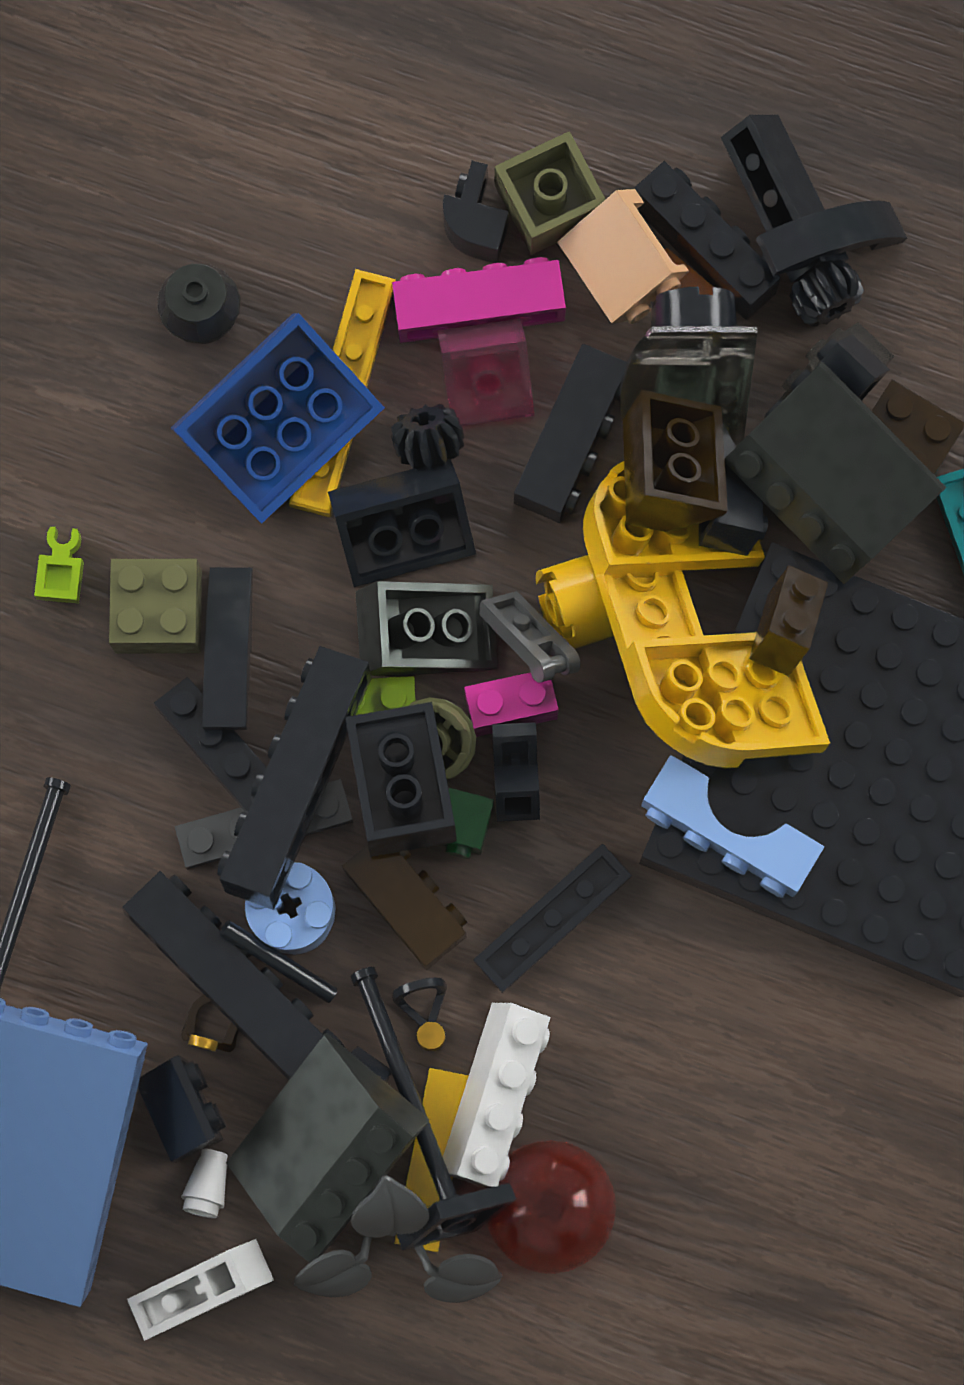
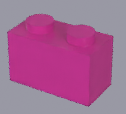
(510, 701)

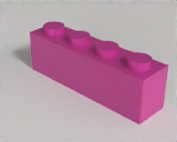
(479, 297)

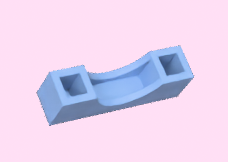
(778, 858)

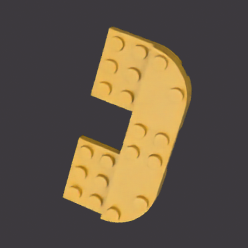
(690, 686)

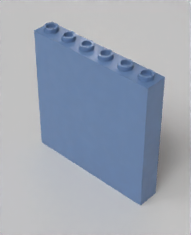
(61, 1146)

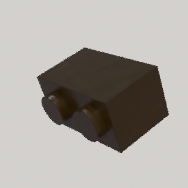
(788, 620)

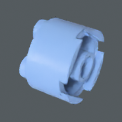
(313, 918)

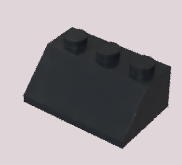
(402, 523)

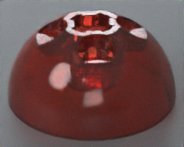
(587, 1215)

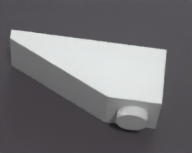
(200, 1289)

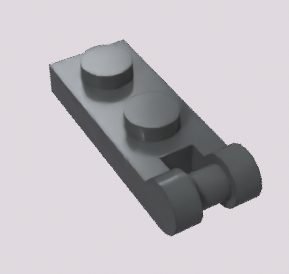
(530, 636)

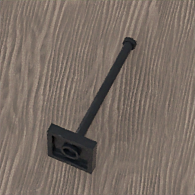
(55, 790)
(453, 1213)

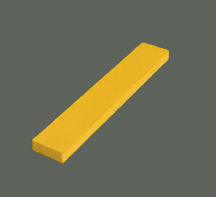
(357, 348)

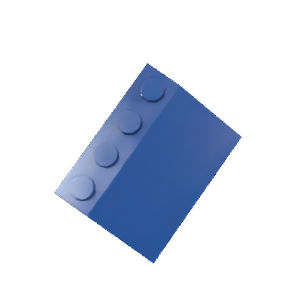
(277, 417)

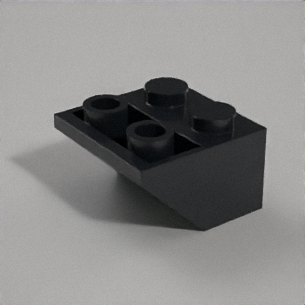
(180, 1109)

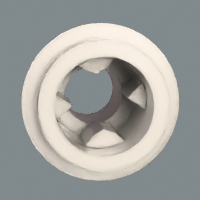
(206, 1186)

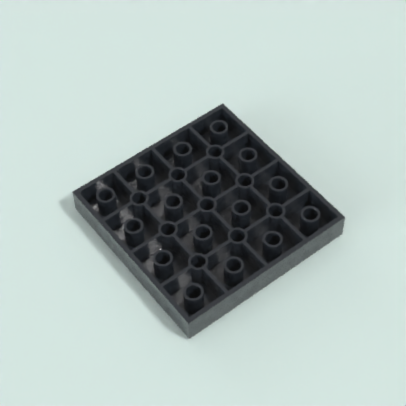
(876, 798)

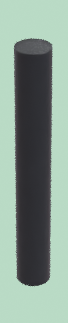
(278, 961)

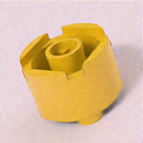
(574, 602)

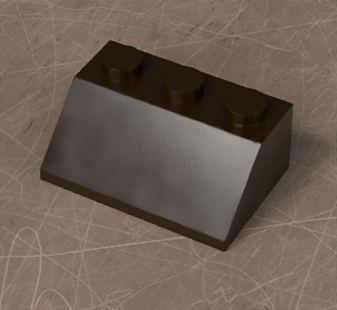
(673, 462)

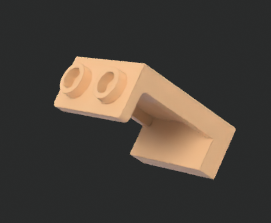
(621, 258)

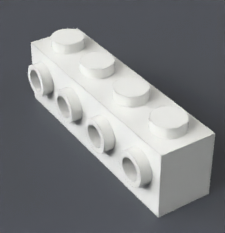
(495, 1094)

